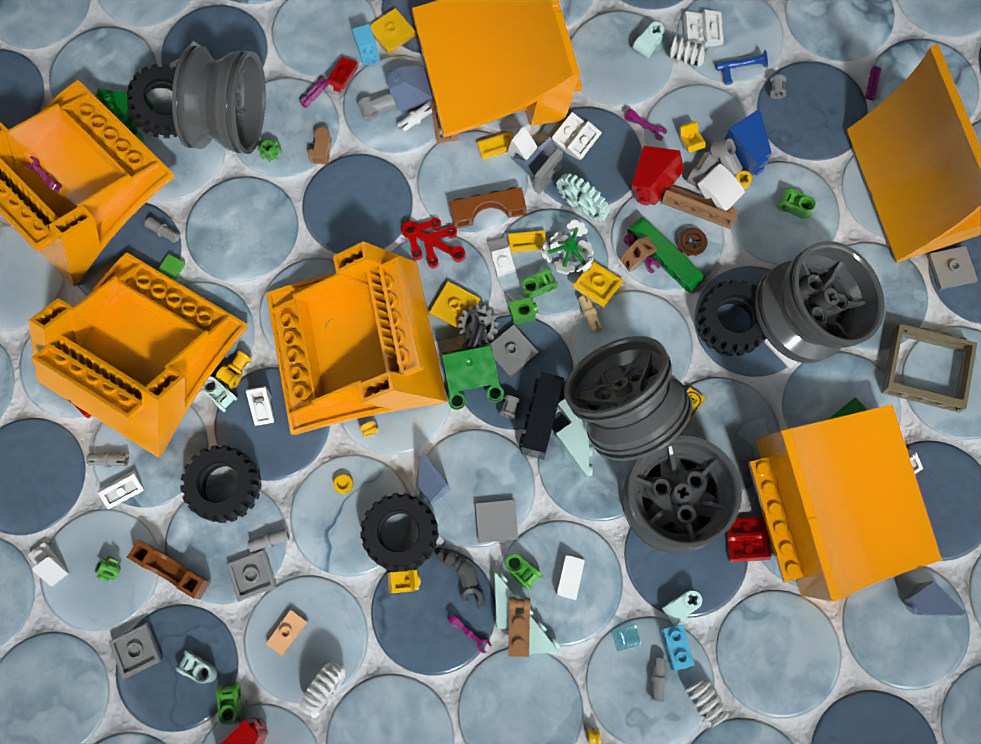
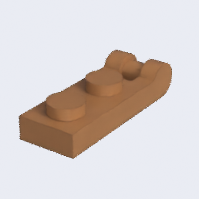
(519, 628)

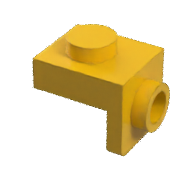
(691, 137)
(403, 581)

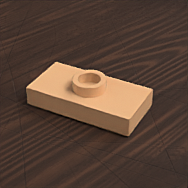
(286, 632)

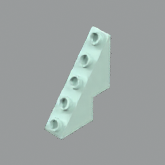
(575, 440)
(538, 640)

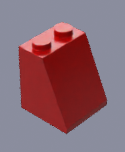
(656, 173)
(248, 732)

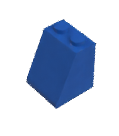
(751, 143)

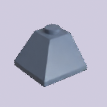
(409, 86)
(430, 481)
(931, 600)

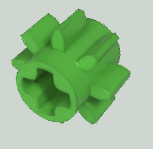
(269, 150)
(107, 569)

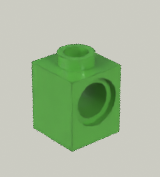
(519, 318)

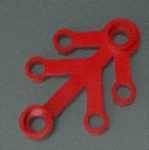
(431, 240)

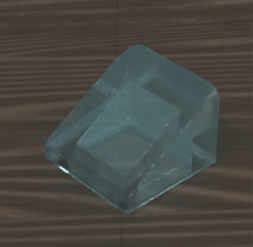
(626, 638)

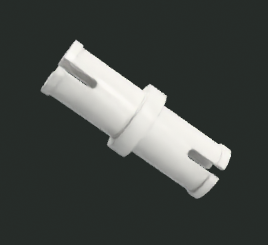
(414, 118)

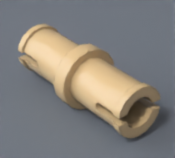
(590, 313)

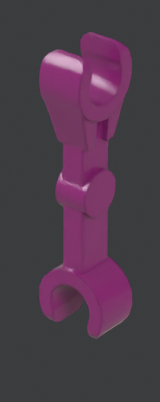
(632, 116)
(51, 183)
(629, 240)
(457, 623)

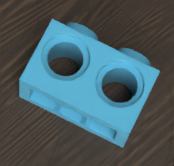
(366, 45)
(677, 647)

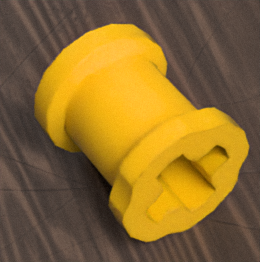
(239, 362)
(228, 377)

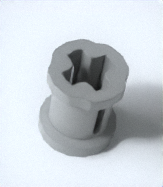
(778, 86)
(509, 406)

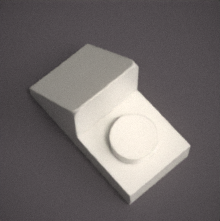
(522, 144)
(501, 256)
(260, 405)
(47, 564)

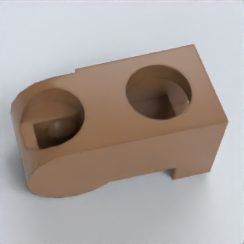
(322, 147)
(637, 253)

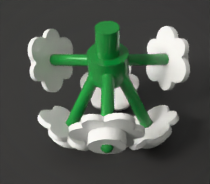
(569, 245)

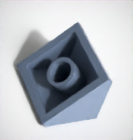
(544, 149)

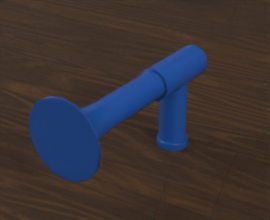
(726, 66)

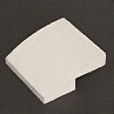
(703, 28)
(576, 136)
(721, 187)

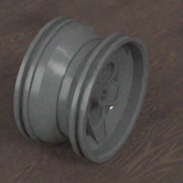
(219, 99)
(807, 296)
(628, 398)
(666, 507)

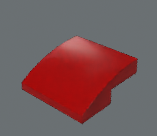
(748, 540)

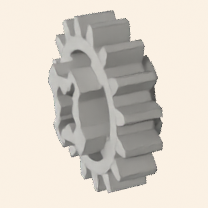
(474, 317)

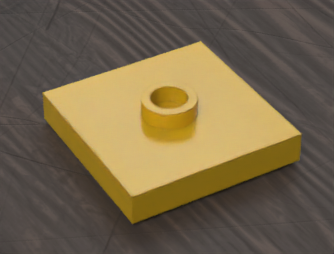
(392, 31)
(598, 284)
(452, 303)

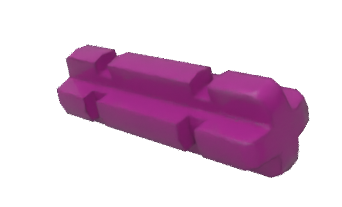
(873, 83)
(313, 93)

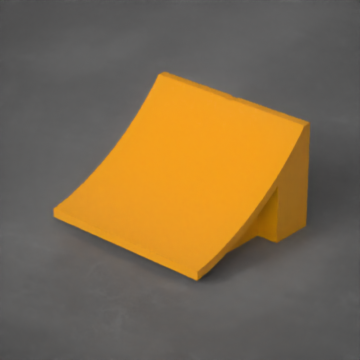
(497, 60)
(922, 162)
(101, 173)
(133, 350)
(372, 354)
(842, 504)

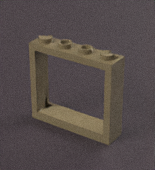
(945, 340)

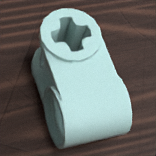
(649, 39)
(220, 395)
(679, 609)
(193, 665)

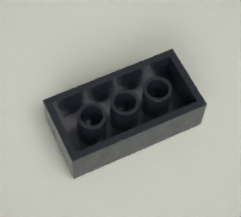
(542, 416)

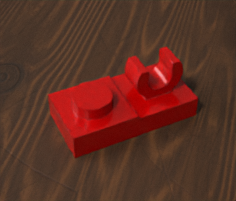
(342, 73)

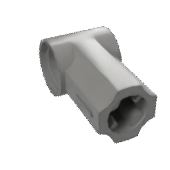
(372, 107)
(725, 151)
(705, 165)

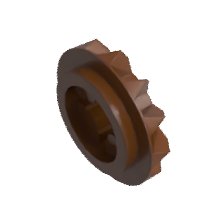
(696, 235)

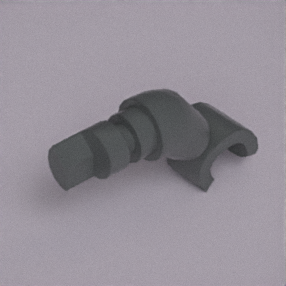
(466, 572)

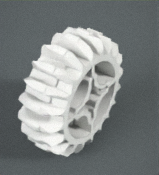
(322, 689)

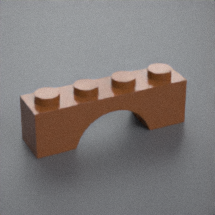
(508, 201)
(169, 569)

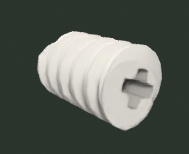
(688, 52)
(707, 702)

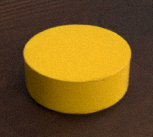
(343, 484)

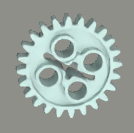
(583, 197)

